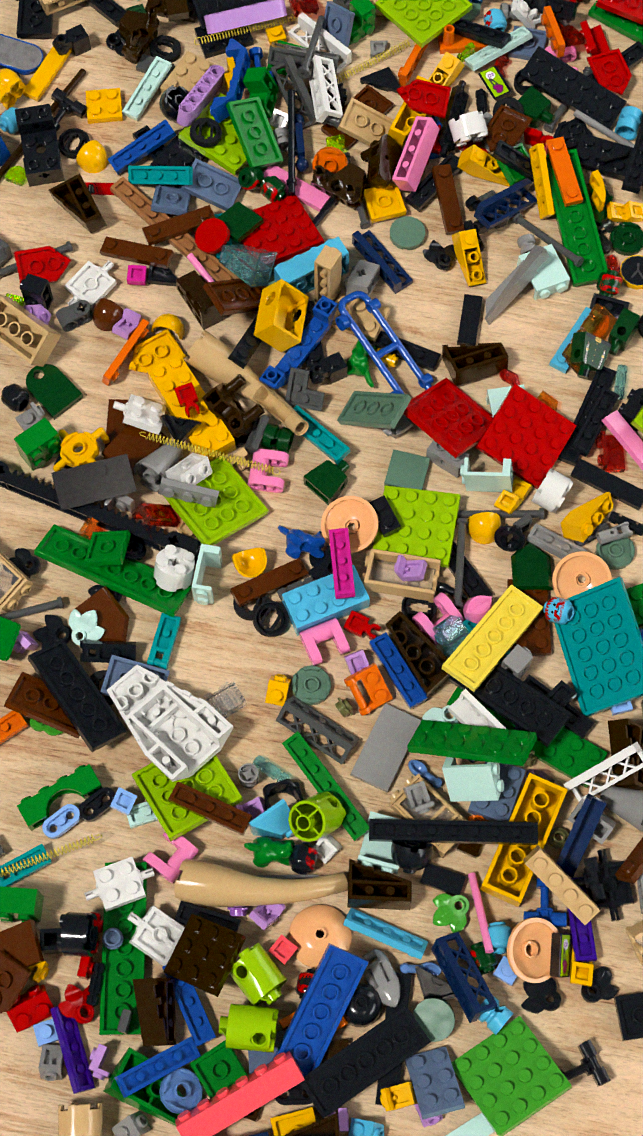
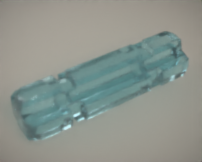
(620, 380)
(269, 769)

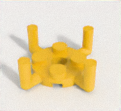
(74, 440)

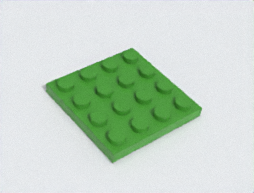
(510, 1076)

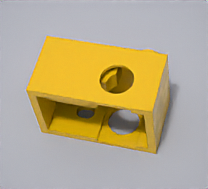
(276, 314)

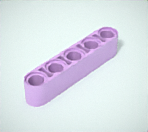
(245, 16)
(200, 95)

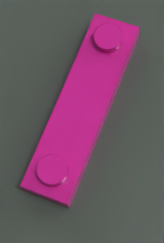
(341, 563)

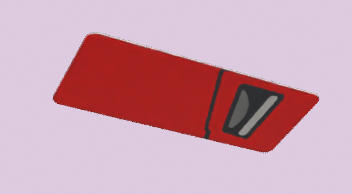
(99, 188)

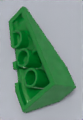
(145, 1099)

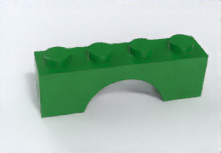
(36, 808)

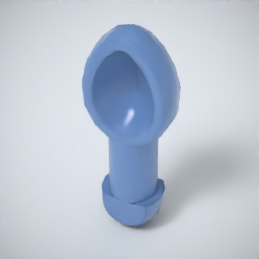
(418, 767)
(431, 967)

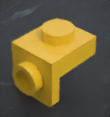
(277, 689)
(398, 1096)

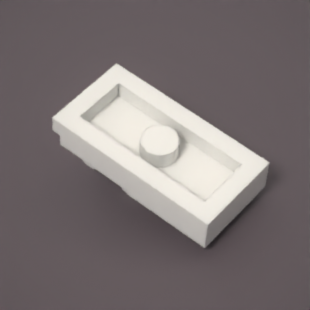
(525, 14)

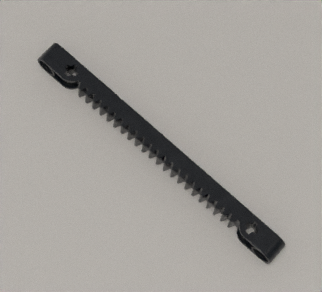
(106, 519)

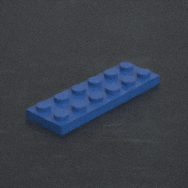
(322, 1007)

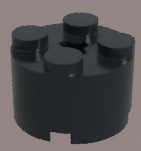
(78, 934)

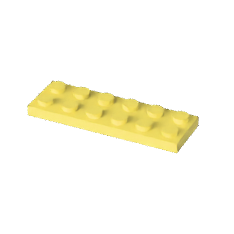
(492, 638)

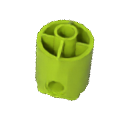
(316, 816)
(258, 976)
(250, 1028)

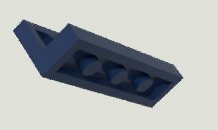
(501, 202)
(386, 273)
(581, 834)
(457, 979)

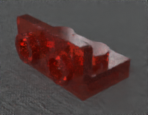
(307, 6)
(571, 35)
(611, 454)
(156, 515)

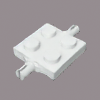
(91, 283)
(142, 413)
(119, 884)
(156, 934)

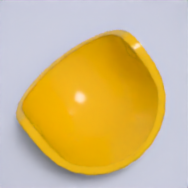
(92, 157)
(171, 322)
(483, 527)
(250, 562)

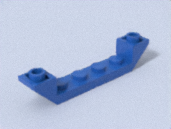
(242, 60)
(295, 357)

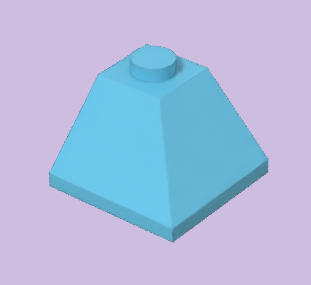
(273, 822)

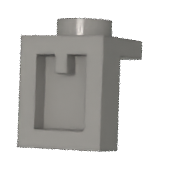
(30, 416)
(122, 502)
(51, 1063)

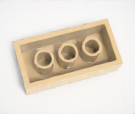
(25, 333)

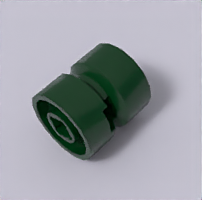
(278, 438)

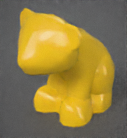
(10, 87)

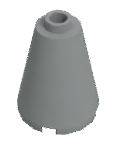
(154, 465)
(626, 804)

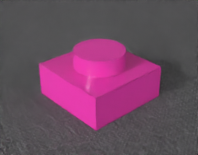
(136, 275)

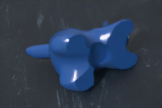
(300, 541)

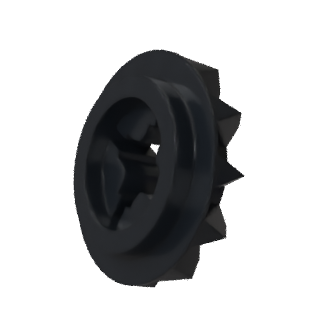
(515, 543)
(138, 551)

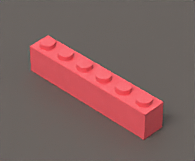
(241, 1098)

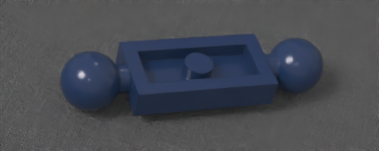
(301, 164)

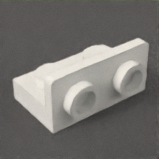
(190, 469)

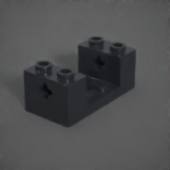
(38, 130)

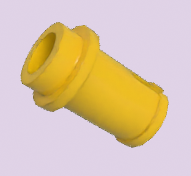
(389, 359)

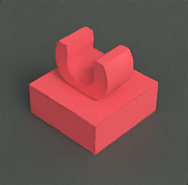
(283, 950)

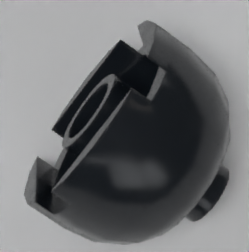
(171, 100)
(411, 855)
(363, 1007)

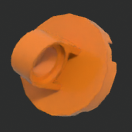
(331, 159)

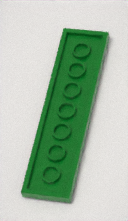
(578, 228)
(129, 579)
(566, 753)
(122, 967)

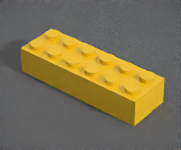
(212, 431)
(508, 873)

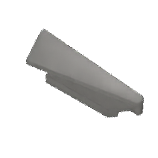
(515, 283)

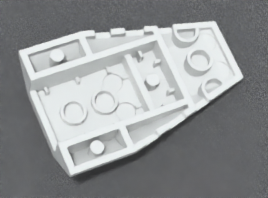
(169, 723)

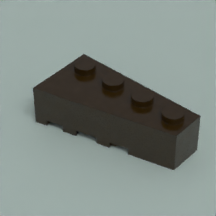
(419, 653)

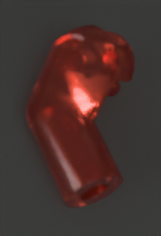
(501, 62)
(613, 263)
(509, 377)

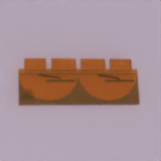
(597, 323)

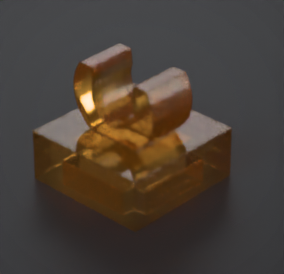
(89, 527)

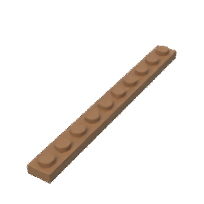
(184, 244)

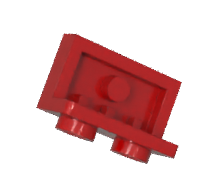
(595, 39)
(30, 1008)

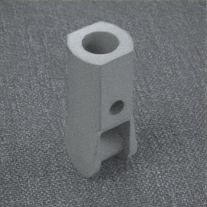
(612, 533)

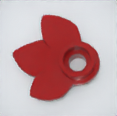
(75, 1003)

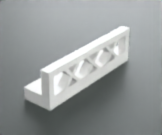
(326, 40)
(319, 88)
(472, 712)
(599, 768)

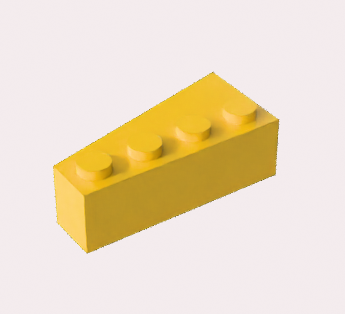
(404, 121)

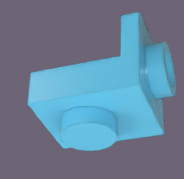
(365, 1128)

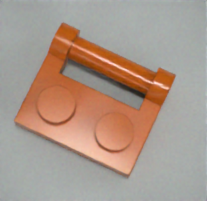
(374, 686)

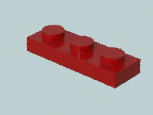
(86, 964)

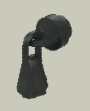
(606, 244)

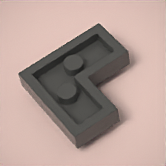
(298, 393)

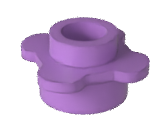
(238, 911)

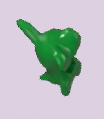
(359, 363)
(268, 851)

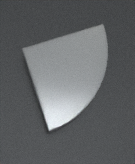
(377, 47)

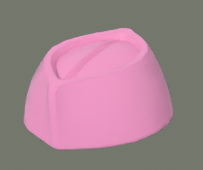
(477, 608)

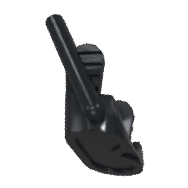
(285, 786)

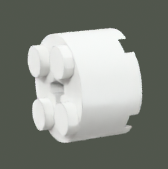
(468, 128)
(552, 491)
(174, 568)

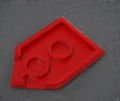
(610, 70)
(426, 97)
(41, 262)

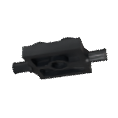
(616, 891)

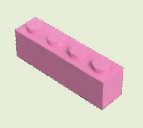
(415, 153)

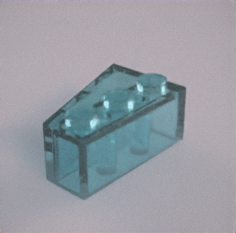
(248, 263)

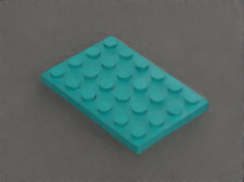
(603, 648)

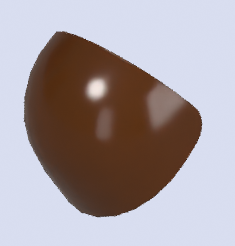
(106, 314)

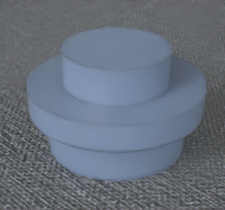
(112, 938)

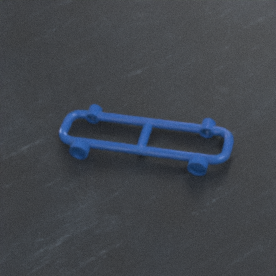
(345, 321)

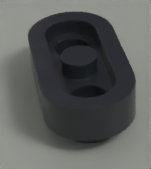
(96, 804)
(295, 1097)

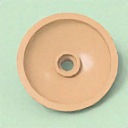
(349, 511)
(572, 566)
(308, 923)
(535, 963)

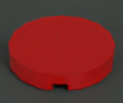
(212, 236)

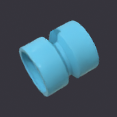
(629, 122)
(495, 1018)

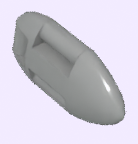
(382, 977)

